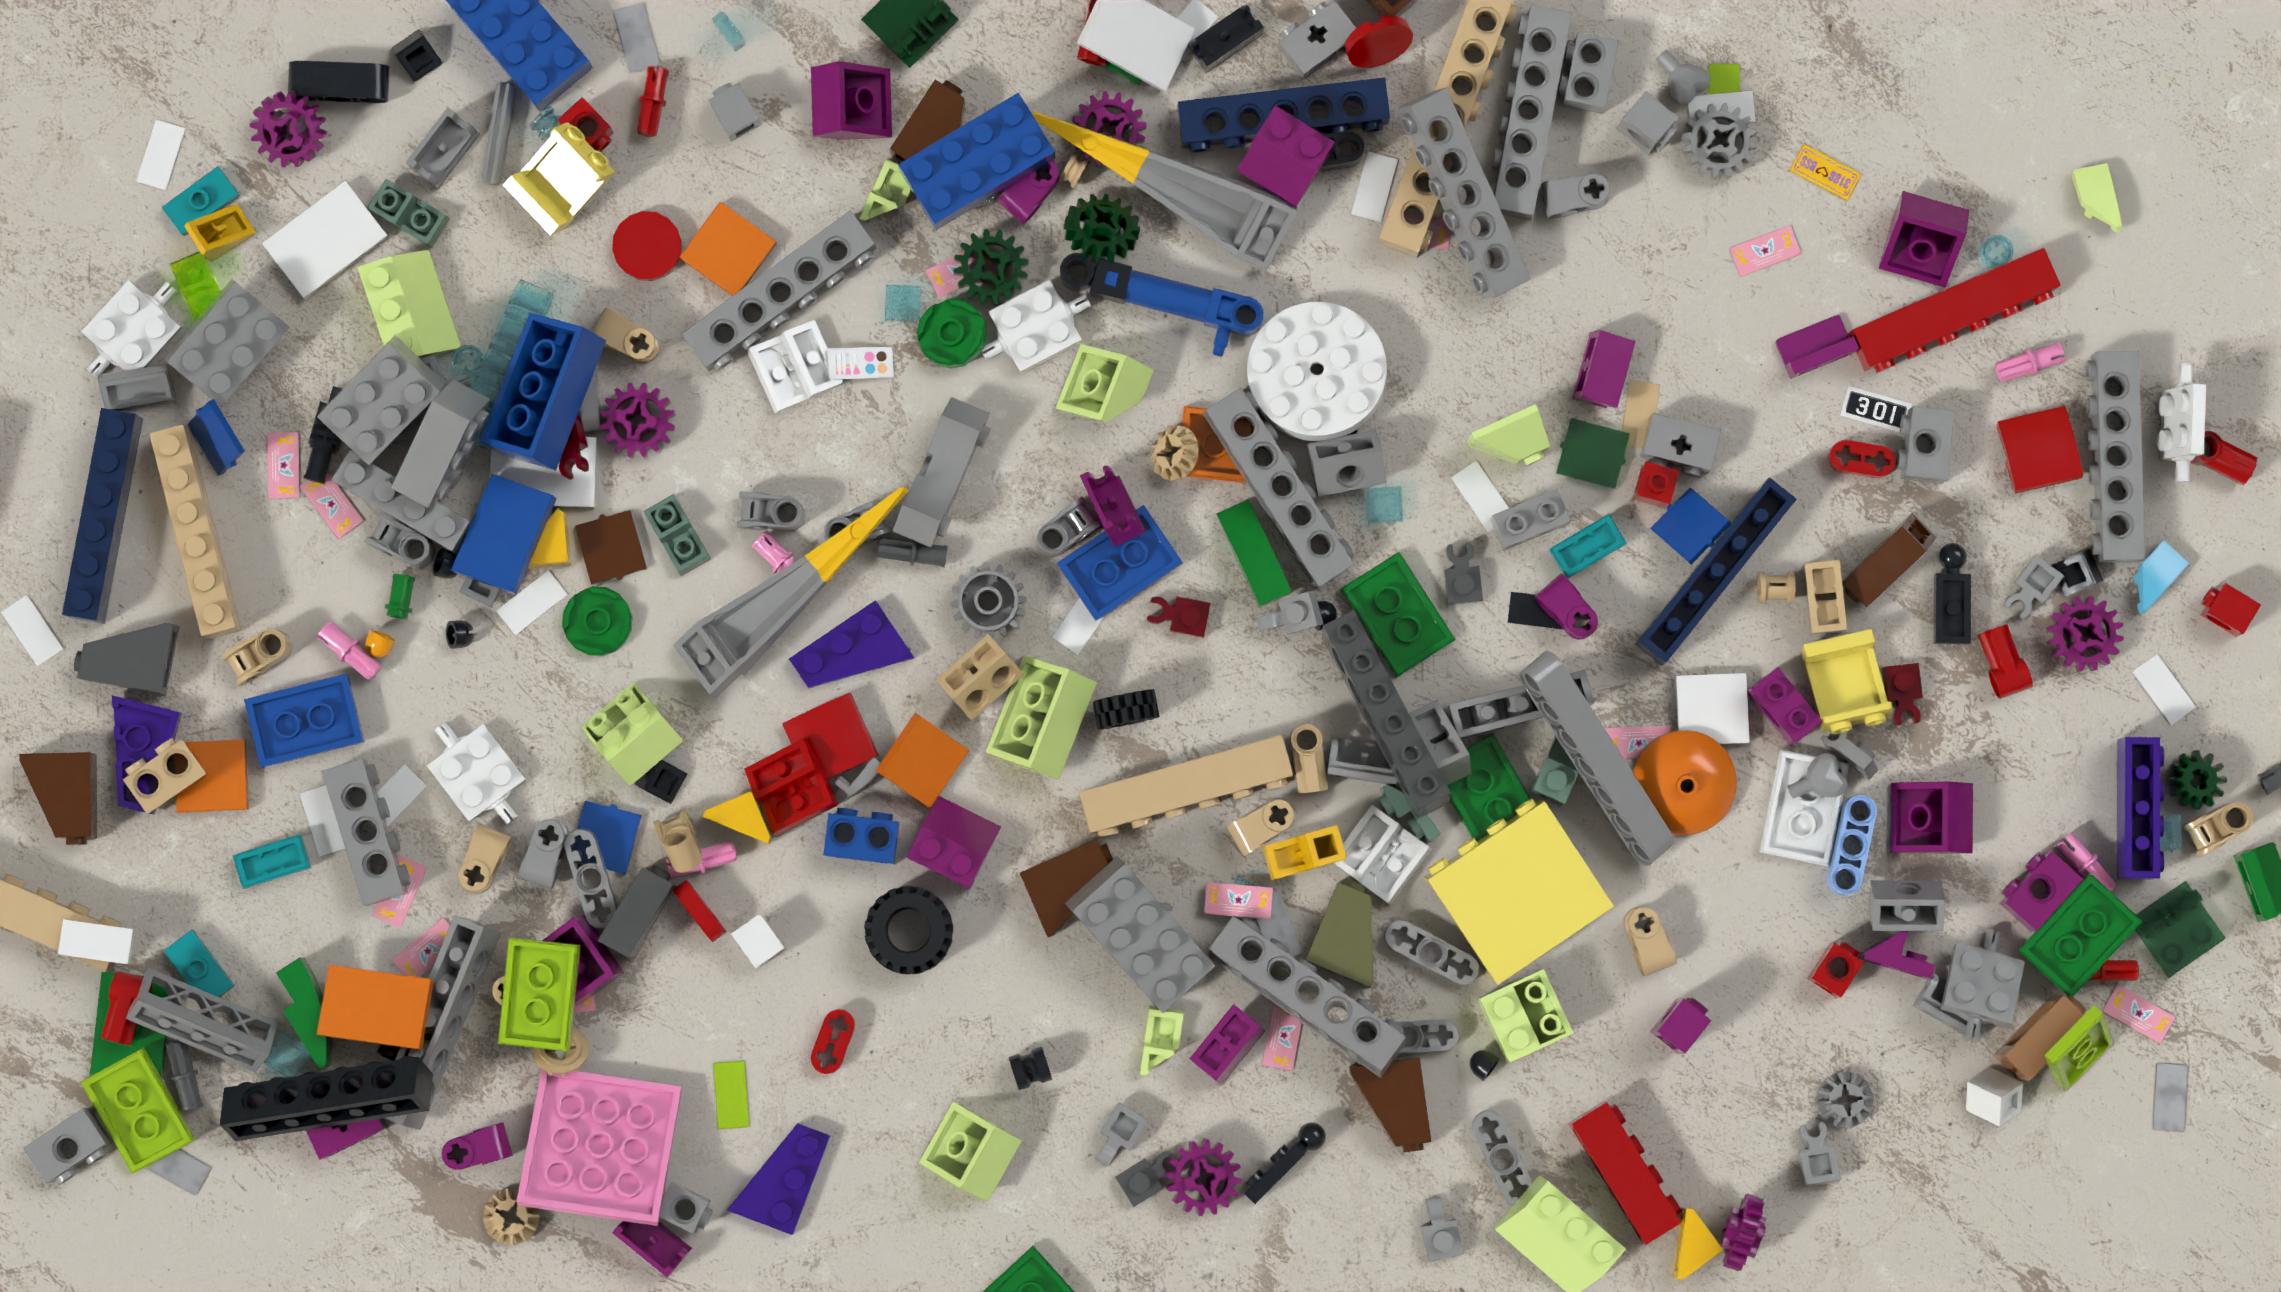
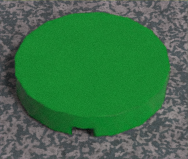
(952, 333)
(597, 621)

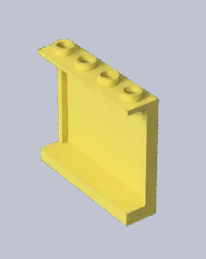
(1518, 890)

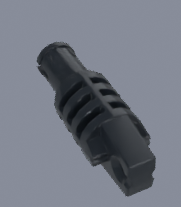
(323, 445)

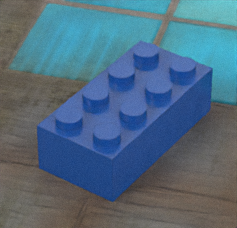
(525, 45)
(977, 161)
(542, 391)

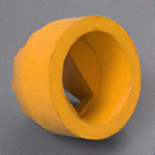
(378, 644)

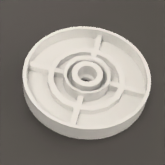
(1322, 404)

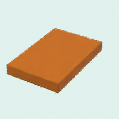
(375, 1007)

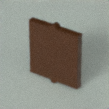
(610, 547)

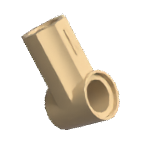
(1310, 763)

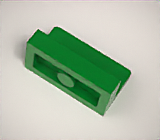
(2262, 879)

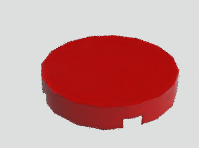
(1378, 43)
(647, 245)

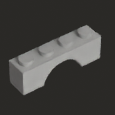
(375, 486)

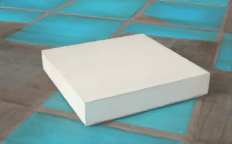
(1714, 706)

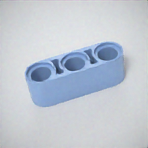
(1863, 833)

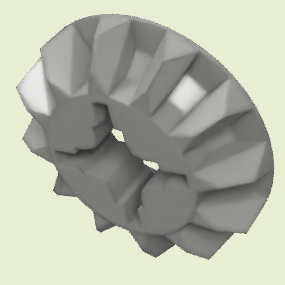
(1832, 1089)

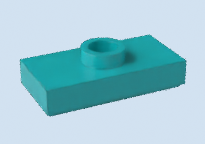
(200, 199)
(1587, 546)
(272, 861)
(198, 965)

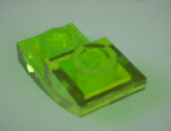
(196, 282)

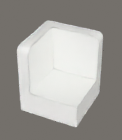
(758, 941)
(1994, 1096)

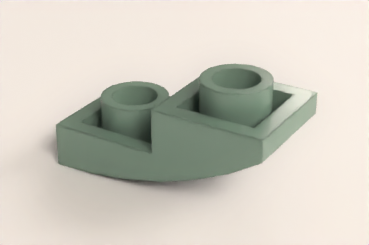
(408, 213)
(677, 535)
(1395, 802)

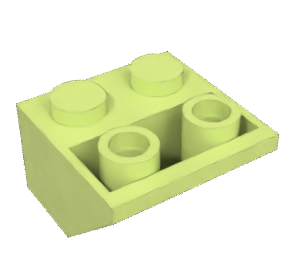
(631, 734)
(1525, 1016)

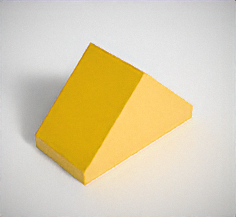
(220, 231)
(554, 543)
(742, 816)
(1694, 1245)

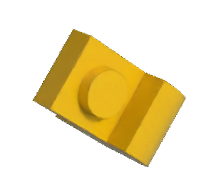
(1304, 852)

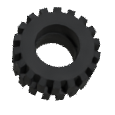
(877, 930)

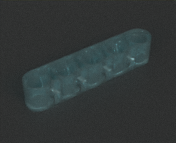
(489, 378)

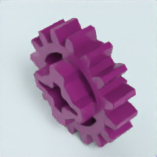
(1122, 121)
(273, 129)
(653, 423)
(2076, 645)
(1217, 1171)
(1743, 1232)

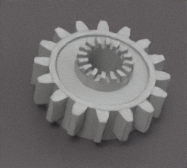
(988, 582)

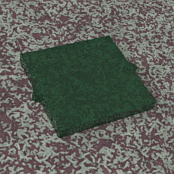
(1592, 453)

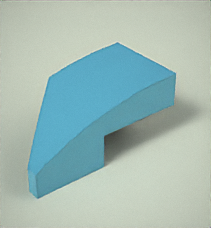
(2157, 574)

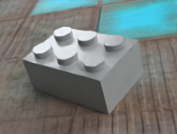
(226, 343)
(381, 400)
(442, 444)

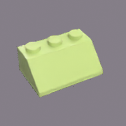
(410, 303)
(1041, 717)
(1559, 1237)

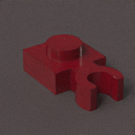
(571, 453)
(1186, 616)
(1903, 685)

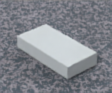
(96, 941)

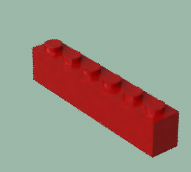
(1954, 310)

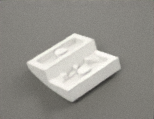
(793, 366)
(1382, 855)

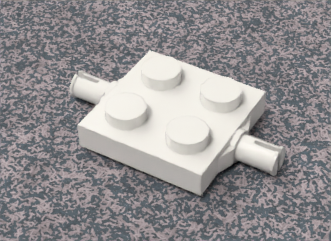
(1035, 327)
(131, 328)
(2182, 422)
(476, 773)

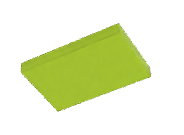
(539, 994)
(2079, 1048)
(138, 1110)

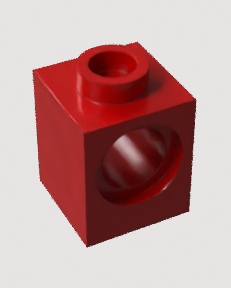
(584, 112)
(1655, 484)
(2229, 609)
(1821, 975)

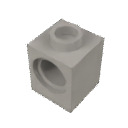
(734, 110)
(673, 1196)

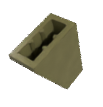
(1345, 935)

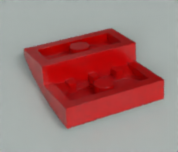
(2040, 449)
(834, 734)
(791, 786)

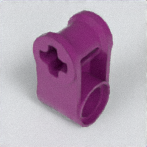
(1027, 194)
(1562, 602)
(483, 1147)

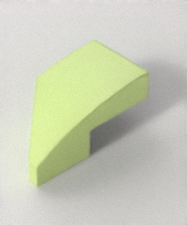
(888, 193)
(2097, 194)
(1161, 1037)

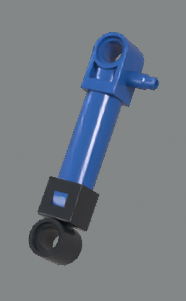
(1122, 284)

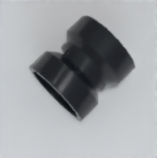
(1038, 1065)

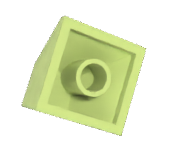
(1103, 384)
(1513, 438)

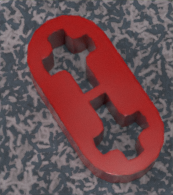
(1863, 450)
(699, 910)
(841, 1044)

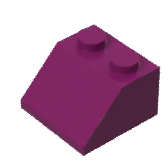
(851, 101)
(1285, 156)
(1924, 239)
(1931, 817)
(953, 842)
(596, 963)

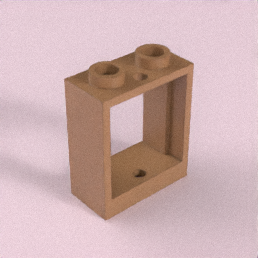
(2026, 1048)

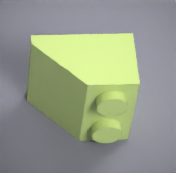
(970, 1152)

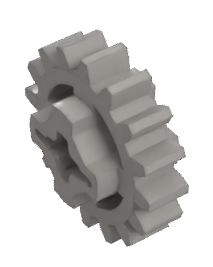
(1710, 129)

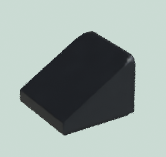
(416, 55)
(2079, 572)
(662, 781)

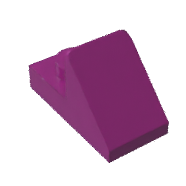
(1889, 955)

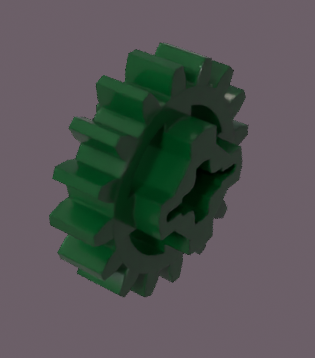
(1101, 228)
(1004, 258)

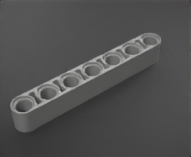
(1596, 758)

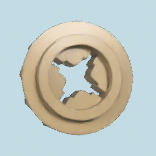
(1182, 461)
(573, 1059)
(494, 1222)

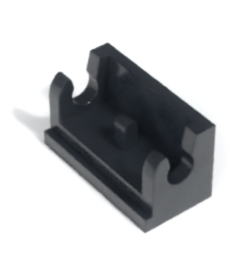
(1225, 38)

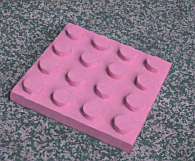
(600, 1146)

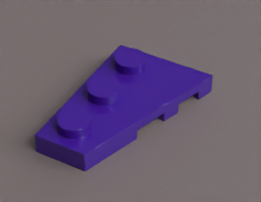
(853, 647)
(137, 734)
(784, 1181)

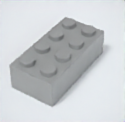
(1140, 934)

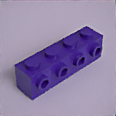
(2139, 808)

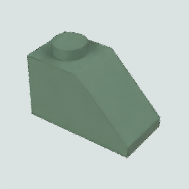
(1555, 775)

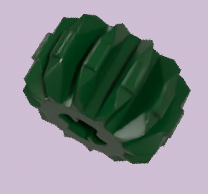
(2207, 784)

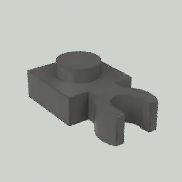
(1462, 582)
(1141, 1180)

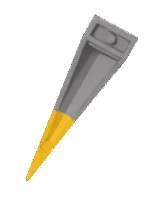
(1226, 210)
(742, 631)

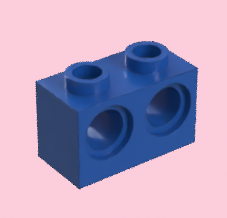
(860, 846)

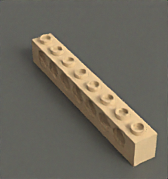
(1396, 231)

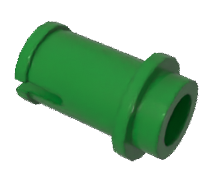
(400, 596)

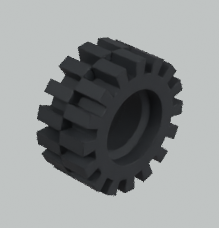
(1126, 709)

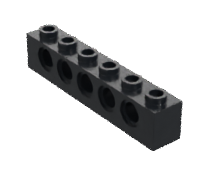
(326, 1098)

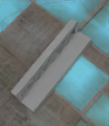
(202, 1027)

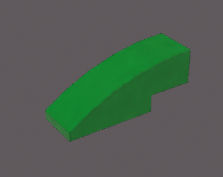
(1254, 553)
(306, 1009)

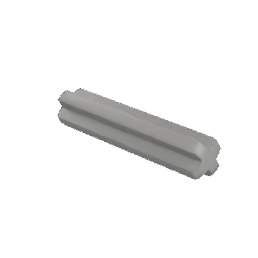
(498, 133)

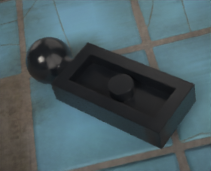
(1952, 598)
(1310, 1137)

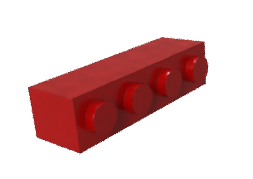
(1625, 1172)

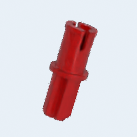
(652, 101)
(2117, 971)

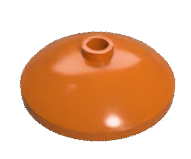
(1693, 757)

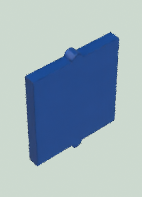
(216, 437)
(1690, 525)
(614, 832)

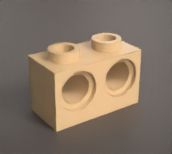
(1825, 597)
(979, 677)
(169, 783)

